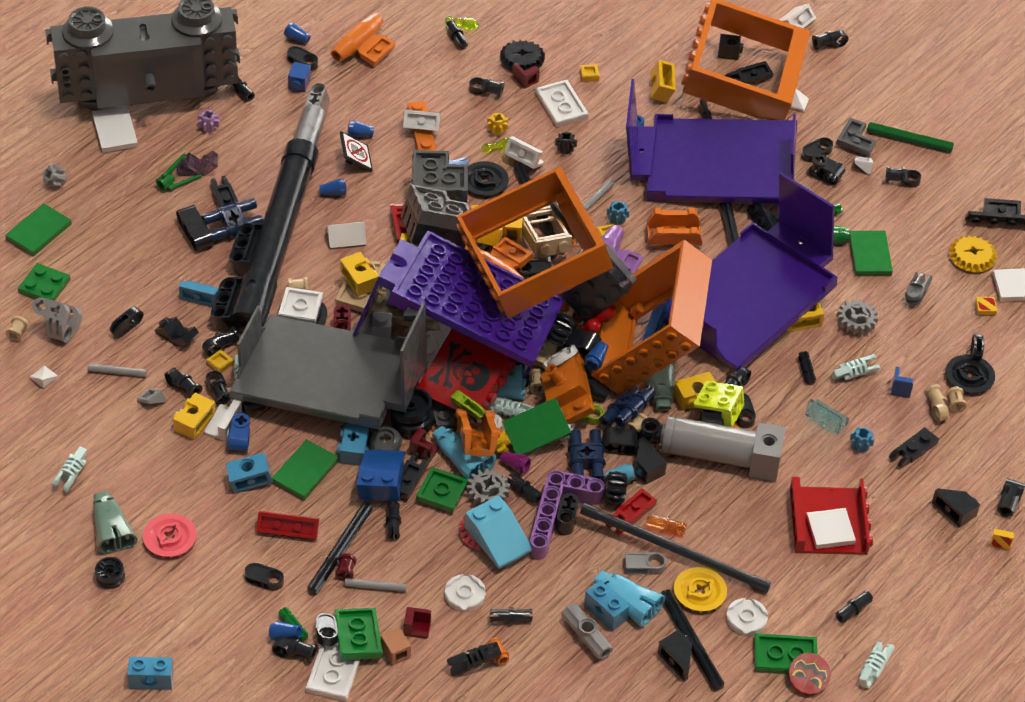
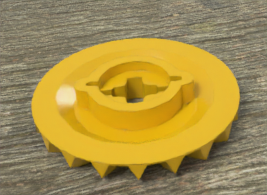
(966, 260)
(701, 578)

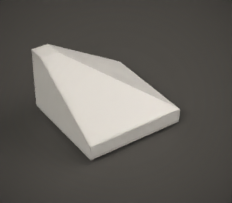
(799, 101)
(864, 163)
(44, 377)

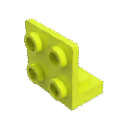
(722, 398)

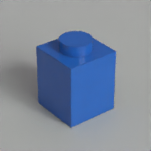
(299, 76)

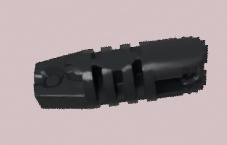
(473, 658)

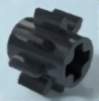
(565, 142)

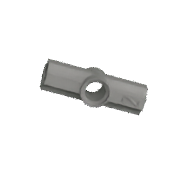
(580, 624)

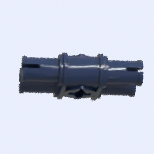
(235, 211)
(627, 406)
(587, 455)

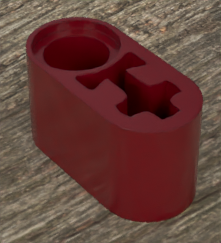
(342, 317)

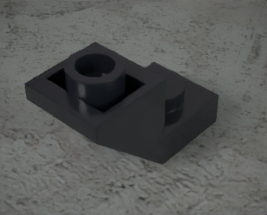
(175, 332)

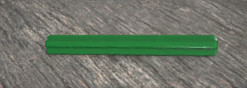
(910, 137)

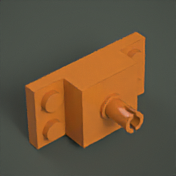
(570, 386)

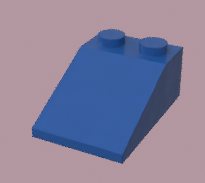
(381, 475)

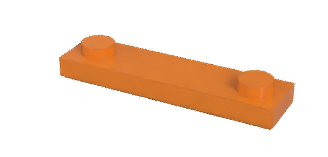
(423, 138)

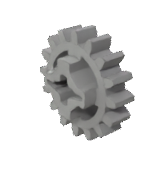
(857, 317)
(487, 486)

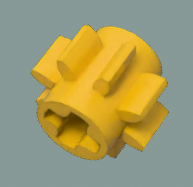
(497, 123)
(502, 443)

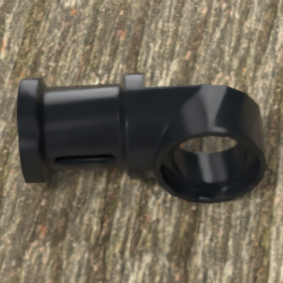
(830, 39)
(487, 85)
(903, 175)
(220, 340)
(740, 378)
(183, 382)
(218, 387)
(284, 647)

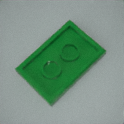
(38, 229)
(870, 253)
(537, 427)
(305, 469)
(358, 634)
(776, 652)

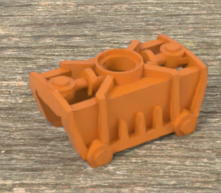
(673, 227)
(481, 443)

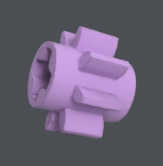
(208, 120)

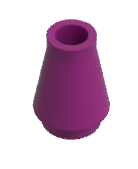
(518, 462)

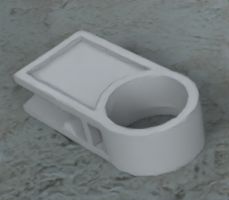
(639, 562)

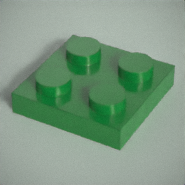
(44, 283)
(442, 490)

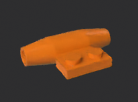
(363, 40)
(508, 255)

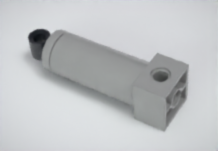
(719, 443)

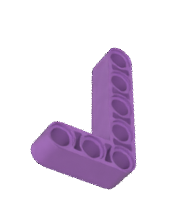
(557, 484)

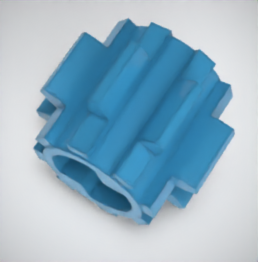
(618, 212)
(862, 439)

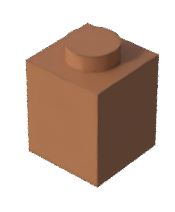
(395, 646)

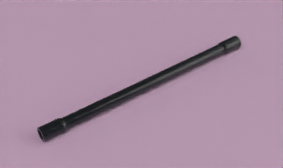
(752, 580)

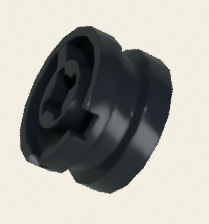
(103, 569)

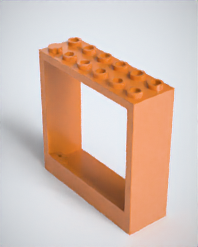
(734, 93)
(519, 203)
(679, 274)

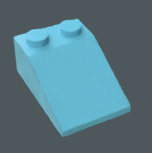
(497, 531)

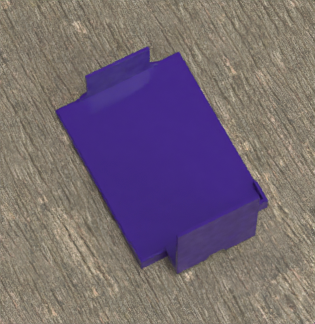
(710, 157)
(768, 278)
(459, 298)

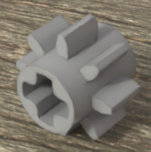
(54, 175)

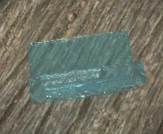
(826, 416)

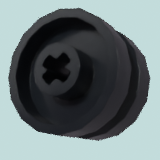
(417, 415)

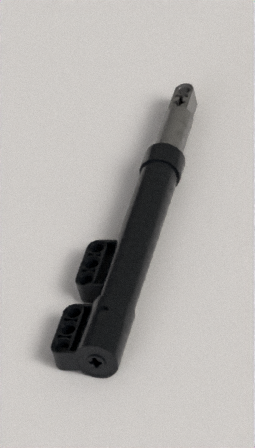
(263, 246)

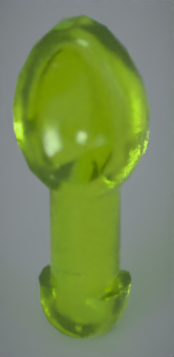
(467, 23)
(497, 145)

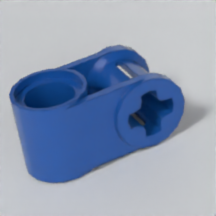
(239, 433)

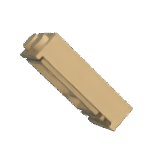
(550, 244)

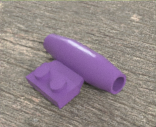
(613, 238)

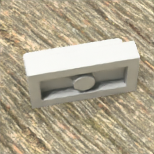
(799, 16)
(421, 120)
(523, 152)
(346, 234)
(221, 421)

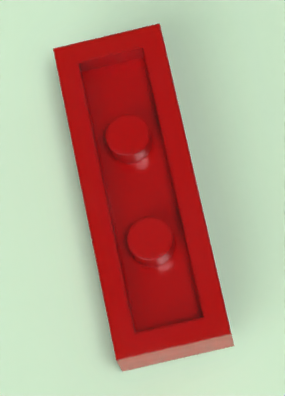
(287, 525)

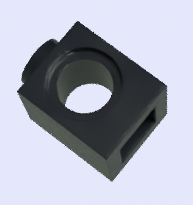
(730, 46)

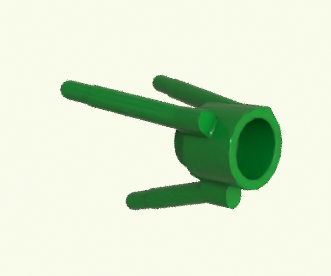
(166, 179)

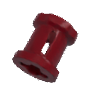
(345, 566)

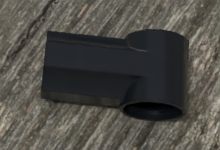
(1011, 494)

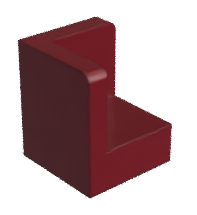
(526, 78)
(419, 444)
(417, 622)

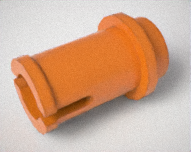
(504, 658)

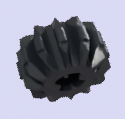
(560, 329)
(615, 488)

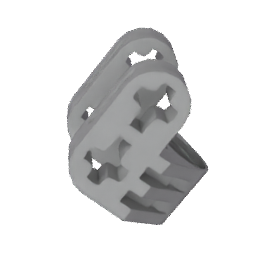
(59, 325)

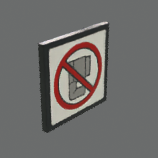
(355, 151)

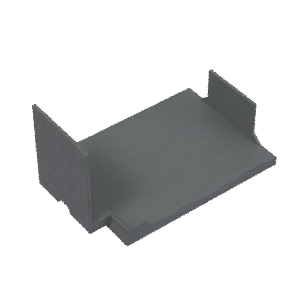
(328, 369)

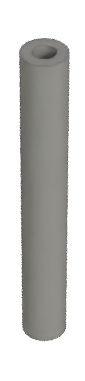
(594, 198)
(117, 370)
(375, 585)

